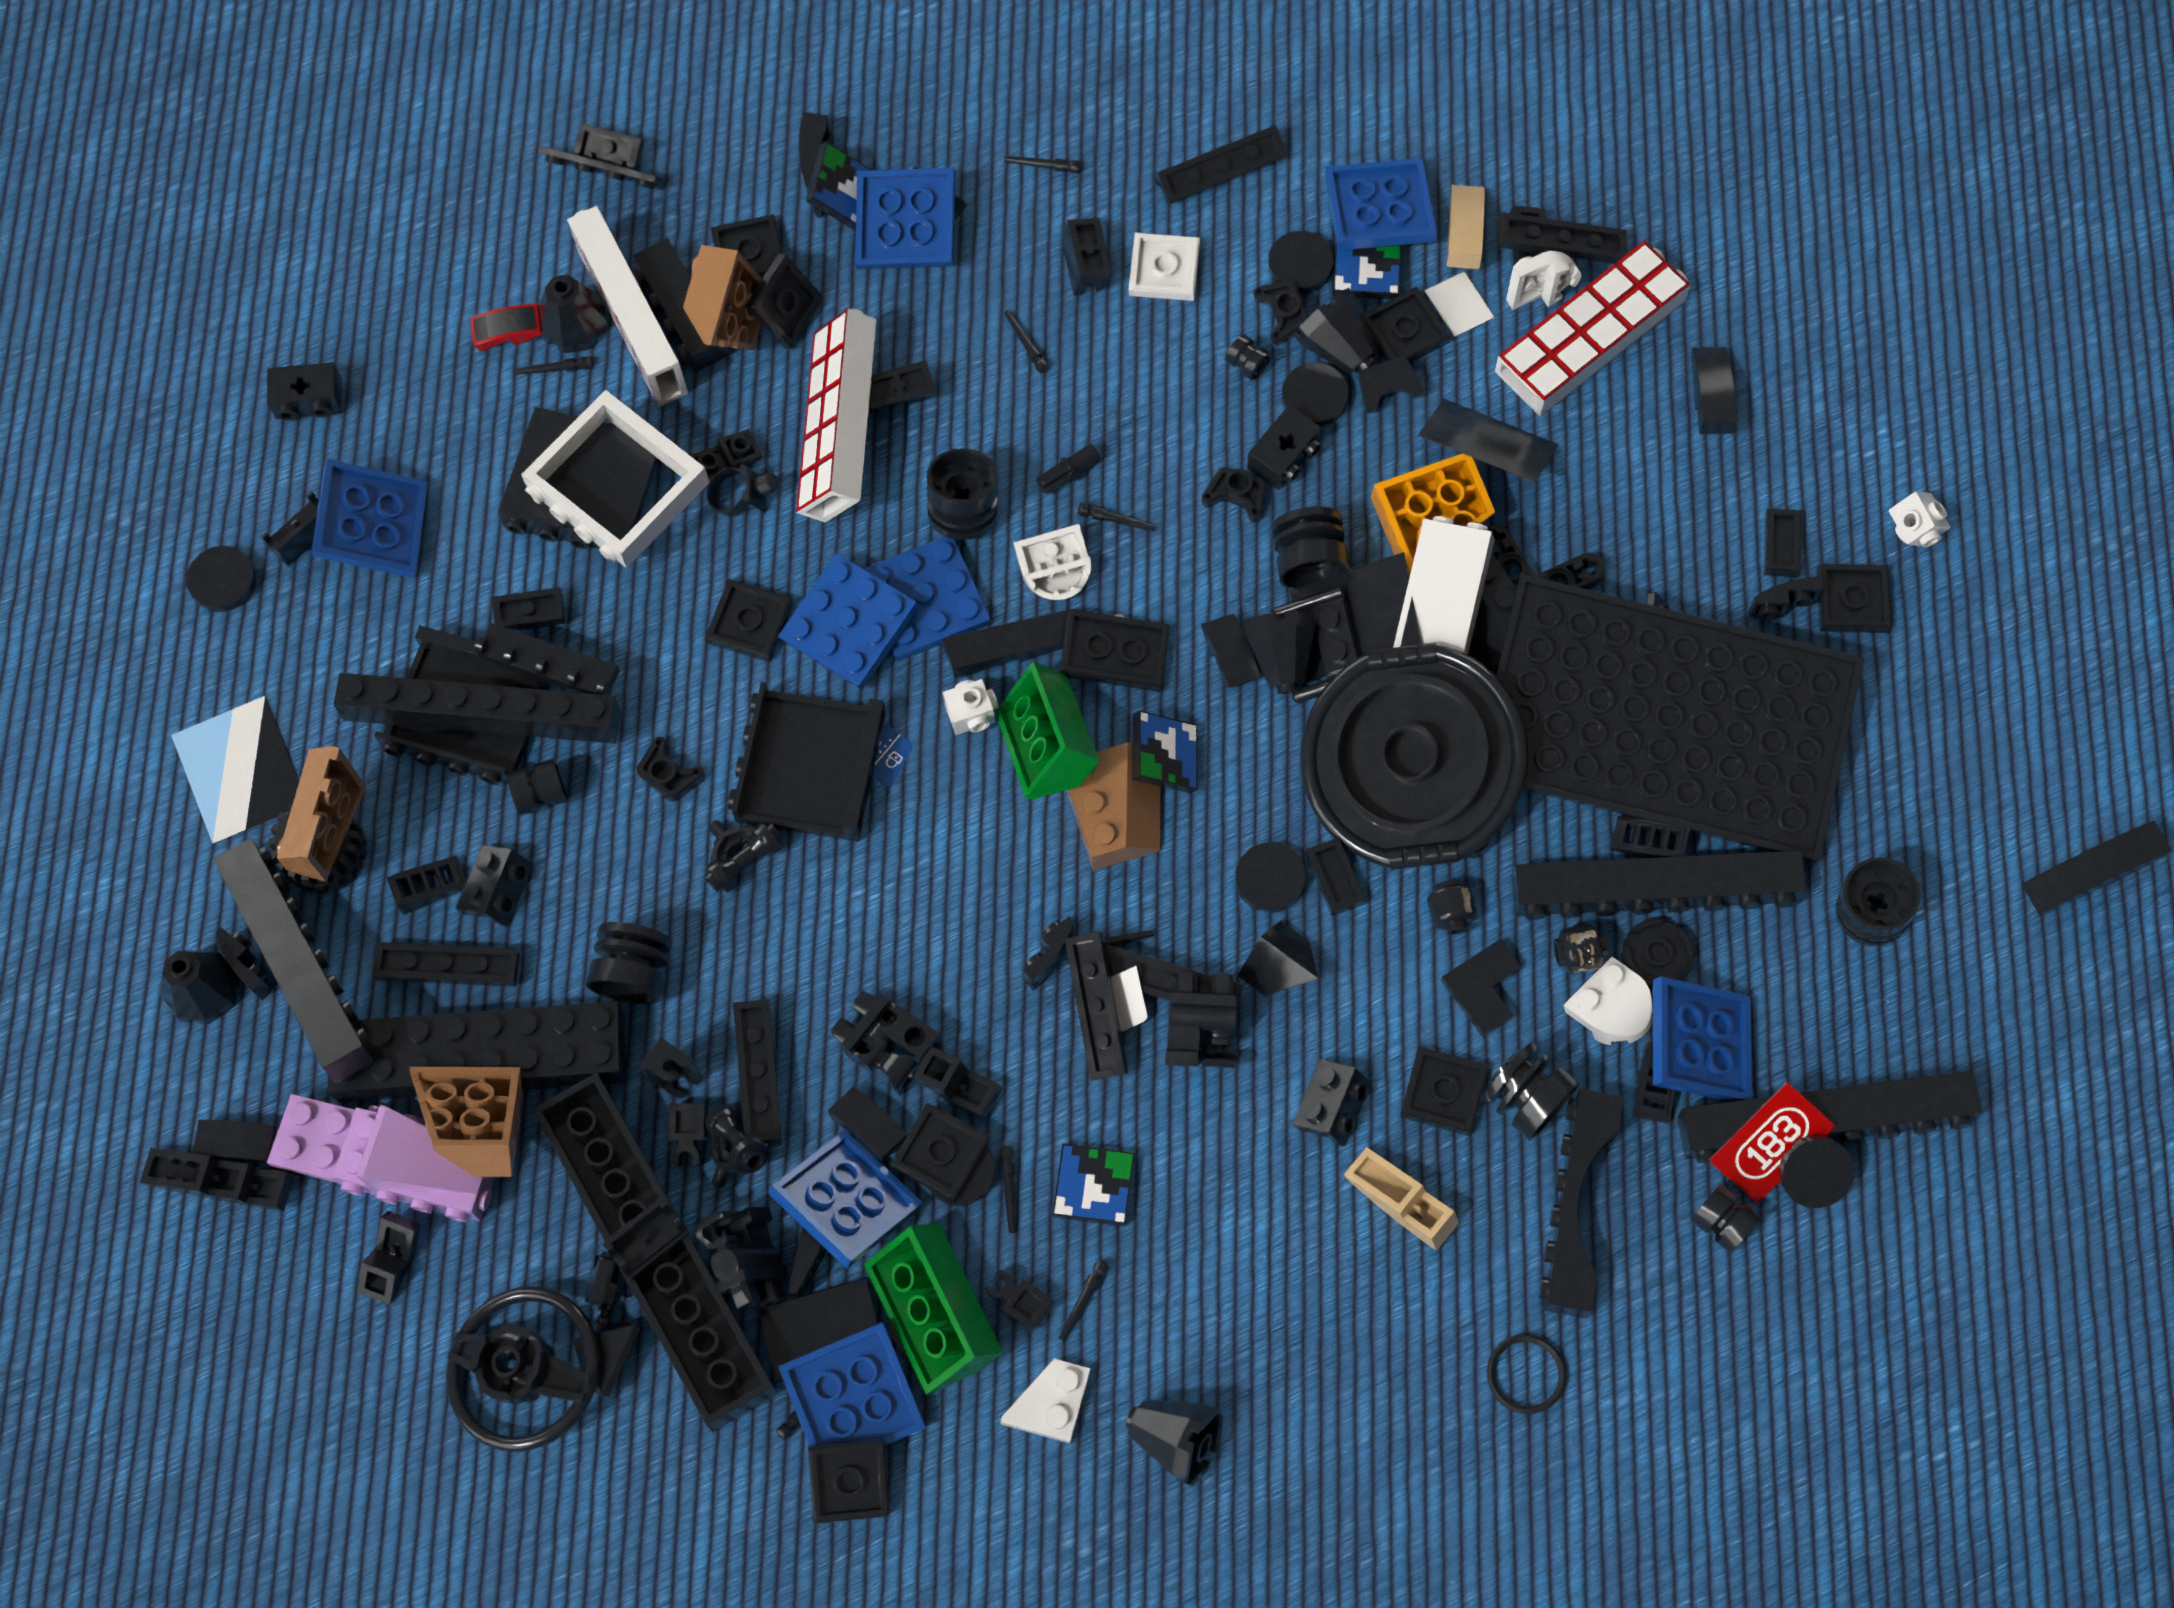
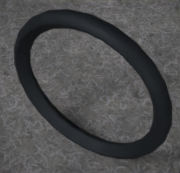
(1502, 1399)

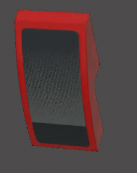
(505, 324)

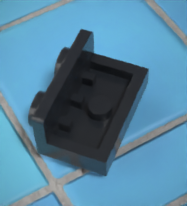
(495, 884)
(1332, 1101)

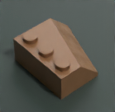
(718, 297)
(320, 813)
(1116, 813)
(472, 1115)

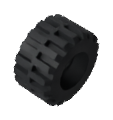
(345, 864)

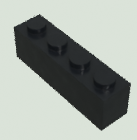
(668, 284)

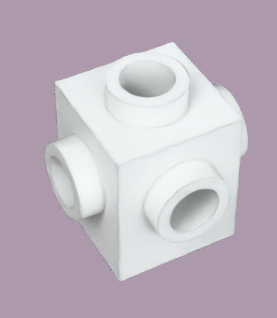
(1920, 519)
(970, 706)

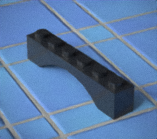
(1571, 1276)

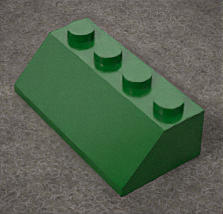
(1046, 733)
(932, 1307)

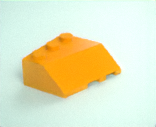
(1440, 489)

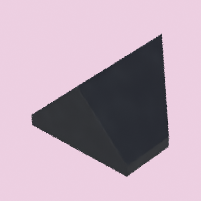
(1279, 961)

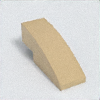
(1465, 227)
(1402, 1198)

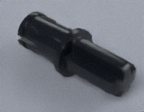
(1068, 468)

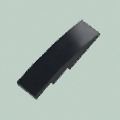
(2097, 867)
(217, 1179)

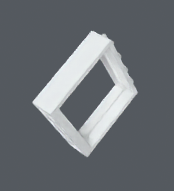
(608, 407)

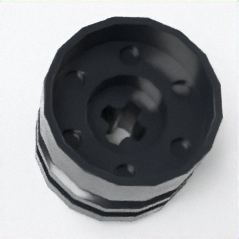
(962, 494)
(1309, 545)
(1888, 885)
(629, 963)
(1530, 1090)

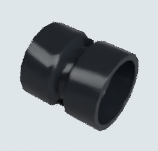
(536, 787)
(1725, 1218)

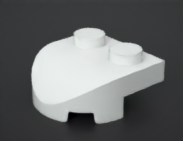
(1541, 277)
(1054, 563)
(1613, 1004)

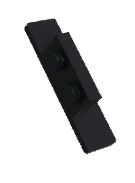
(608, 151)

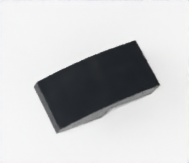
(729, 452)
(1774, 601)
(1231, 650)
(241, 961)
(1041, 966)
(868, 1124)
(234, 1140)

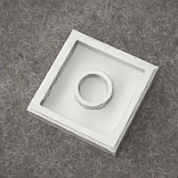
(1164, 266)

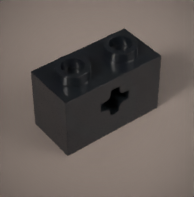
(304, 391)
(1284, 448)

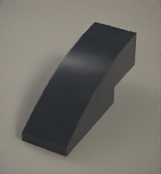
(812, 133)
(1713, 390)

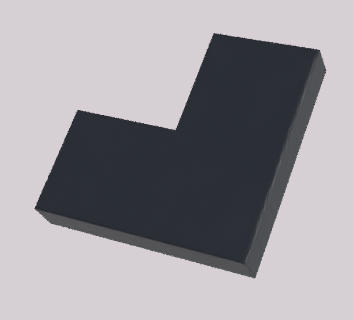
(1474, 985)

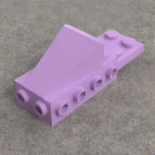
(376, 1155)

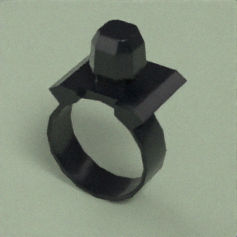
(755, 494)

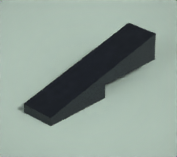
(1003, 643)

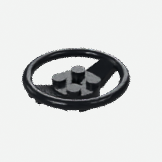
(535, 1369)

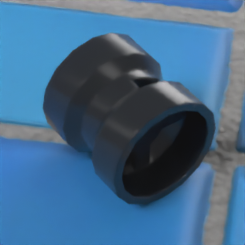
(1247, 357)

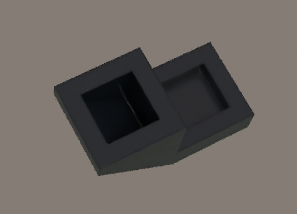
(956, 1084)
(388, 1263)

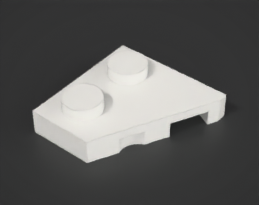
(1051, 1402)

